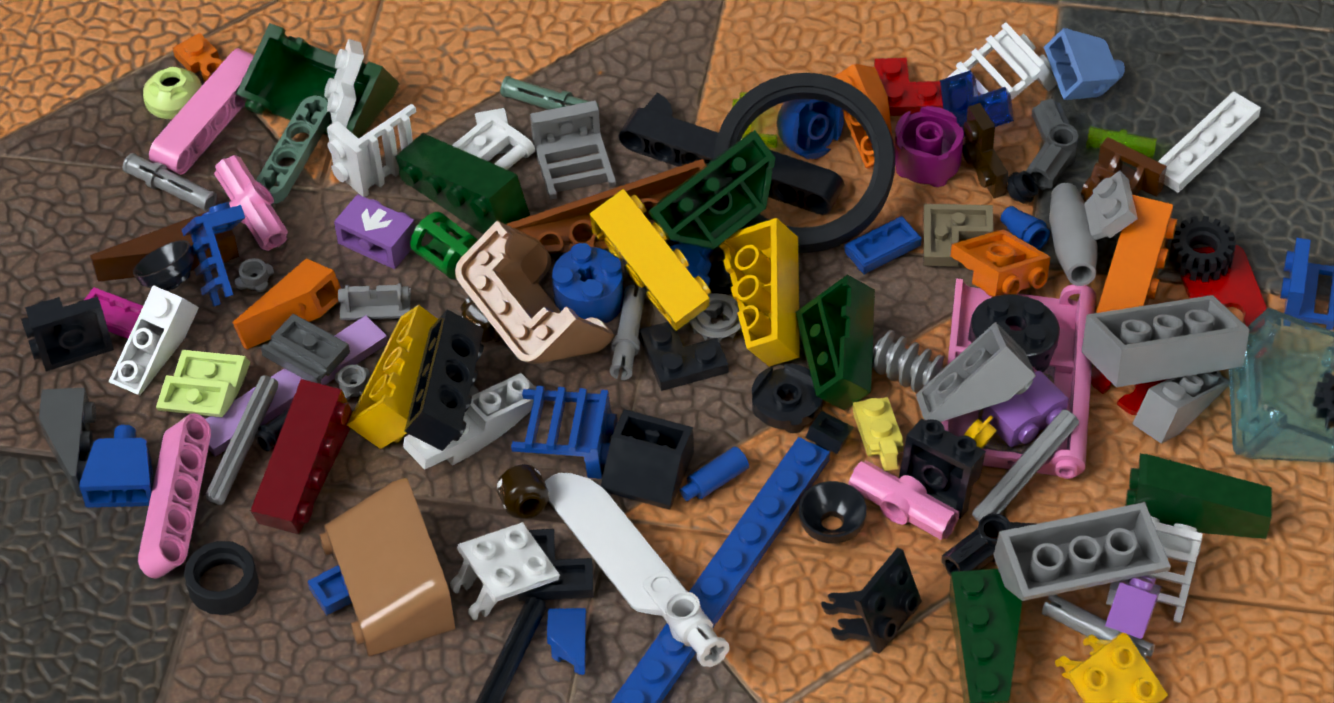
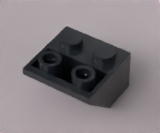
(647, 459)

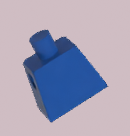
(118, 471)

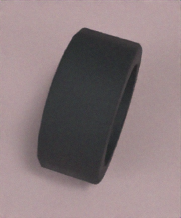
(227, 600)

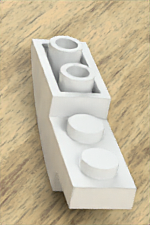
(486, 420)

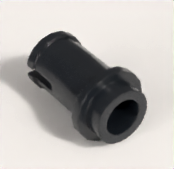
(268, 434)

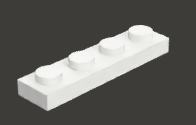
(1208, 140)

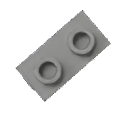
(382, 303)

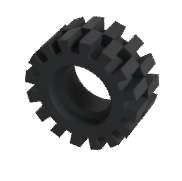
(1202, 263)

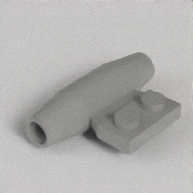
(1079, 223)

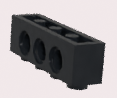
(445, 381)

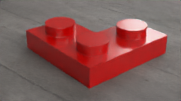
(902, 94)

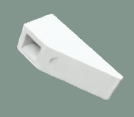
(153, 340)

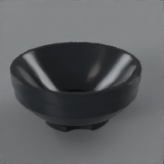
(166, 266)
(835, 500)

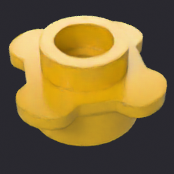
(981, 432)

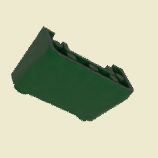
(292, 70)

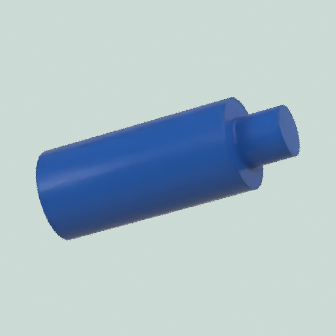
(715, 474)

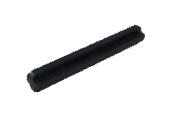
(513, 651)

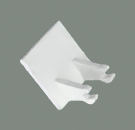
(505, 563)

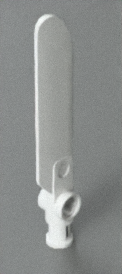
(633, 563)

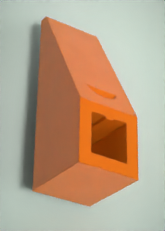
(868, 82)
(304, 292)

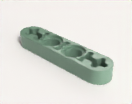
(297, 150)

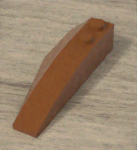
(571, 223)

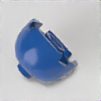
(809, 126)

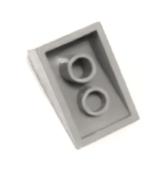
(978, 378)

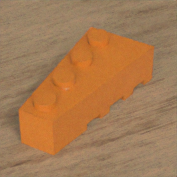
(1139, 257)

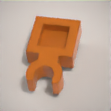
(198, 55)

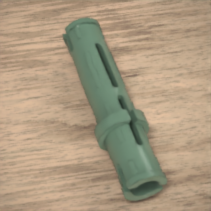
(515, 89)

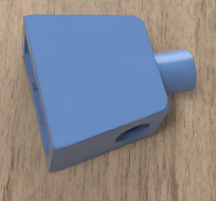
(1082, 64)

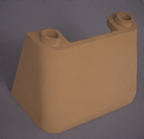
(503, 281)
(390, 570)

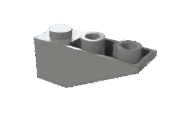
(1176, 403)

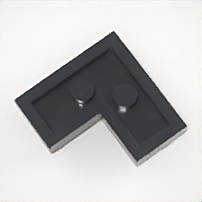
(680, 364)
(575, 574)

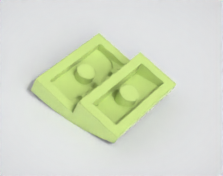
(203, 383)

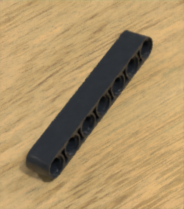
(683, 143)

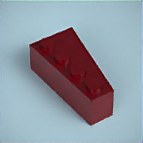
(302, 456)

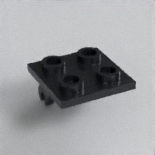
(882, 603)

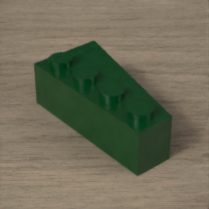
(462, 183)
(984, 633)

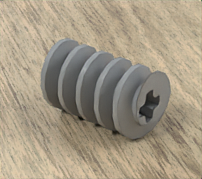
(905, 363)

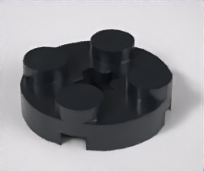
(785, 414)

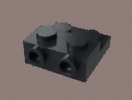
(66, 332)
(942, 463)

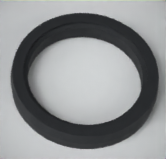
(858, 105)

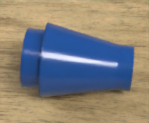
(1025, 227)

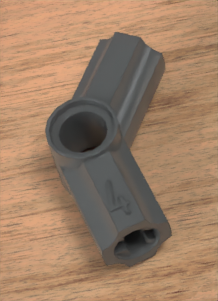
(1059, 144)

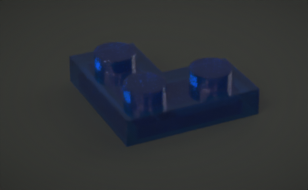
(961, 92)

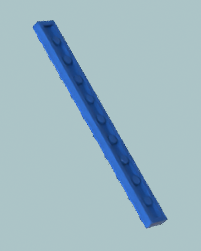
(729, 568)

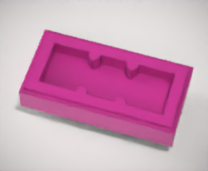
(118, 312)

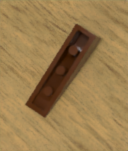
(121, 259)

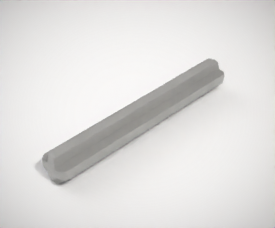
(242, 440)
(1027, 465)

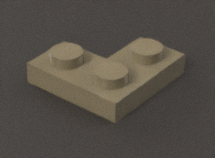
(947, 225)

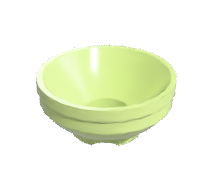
(169, 100)

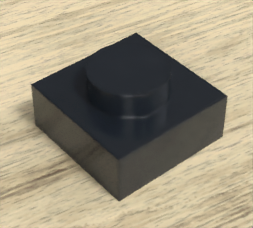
(829, 432)

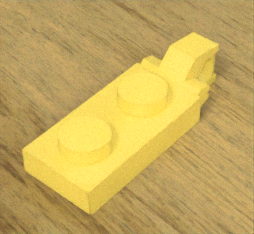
(879, 430)

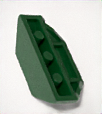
(718, 196)

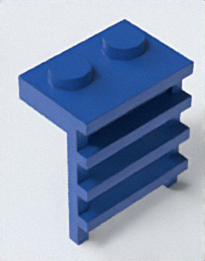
(202, 232)
(1302, 286)
(589, 432)

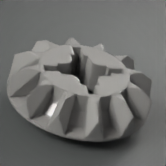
(723, 328)

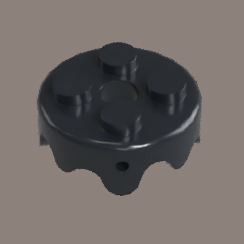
(1038, 325)

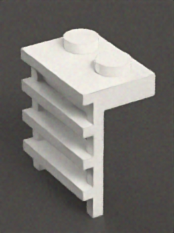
(1018, 54)
(359, 159)
(1181, 544)

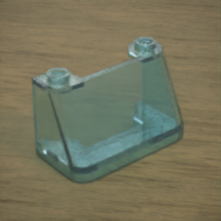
(1277, 388)

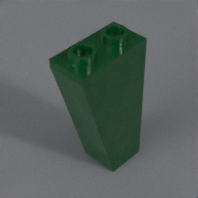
(1200, 498)

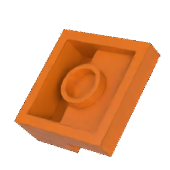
(1002, 263)

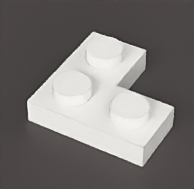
(340, 90)

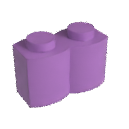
(1027, 413)

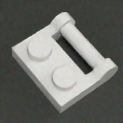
(492, 137)

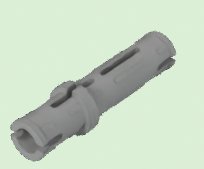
(141, 167)
(626, 342)
(1088, 623)

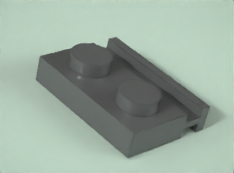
(305, 349)

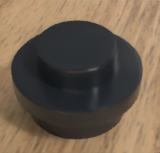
(1022, 187)

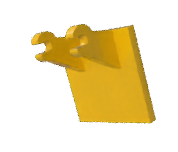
(1113, 673)

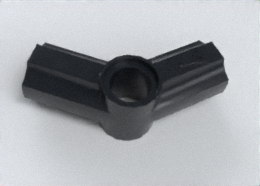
(977, 548)

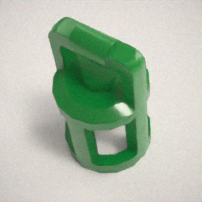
(443, 242)

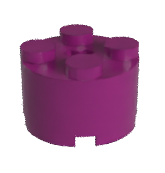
(928, 146)

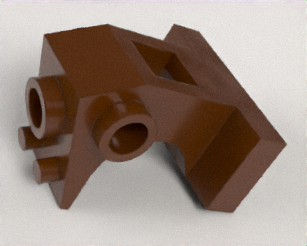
(1147, 177)

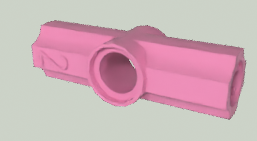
(255, 202)
(904, 500)

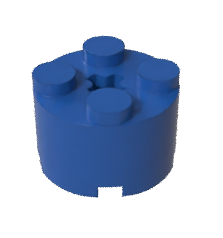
(589, 282)

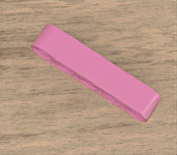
(202, 116)
(174, 496)

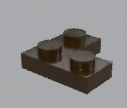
(980, 153)

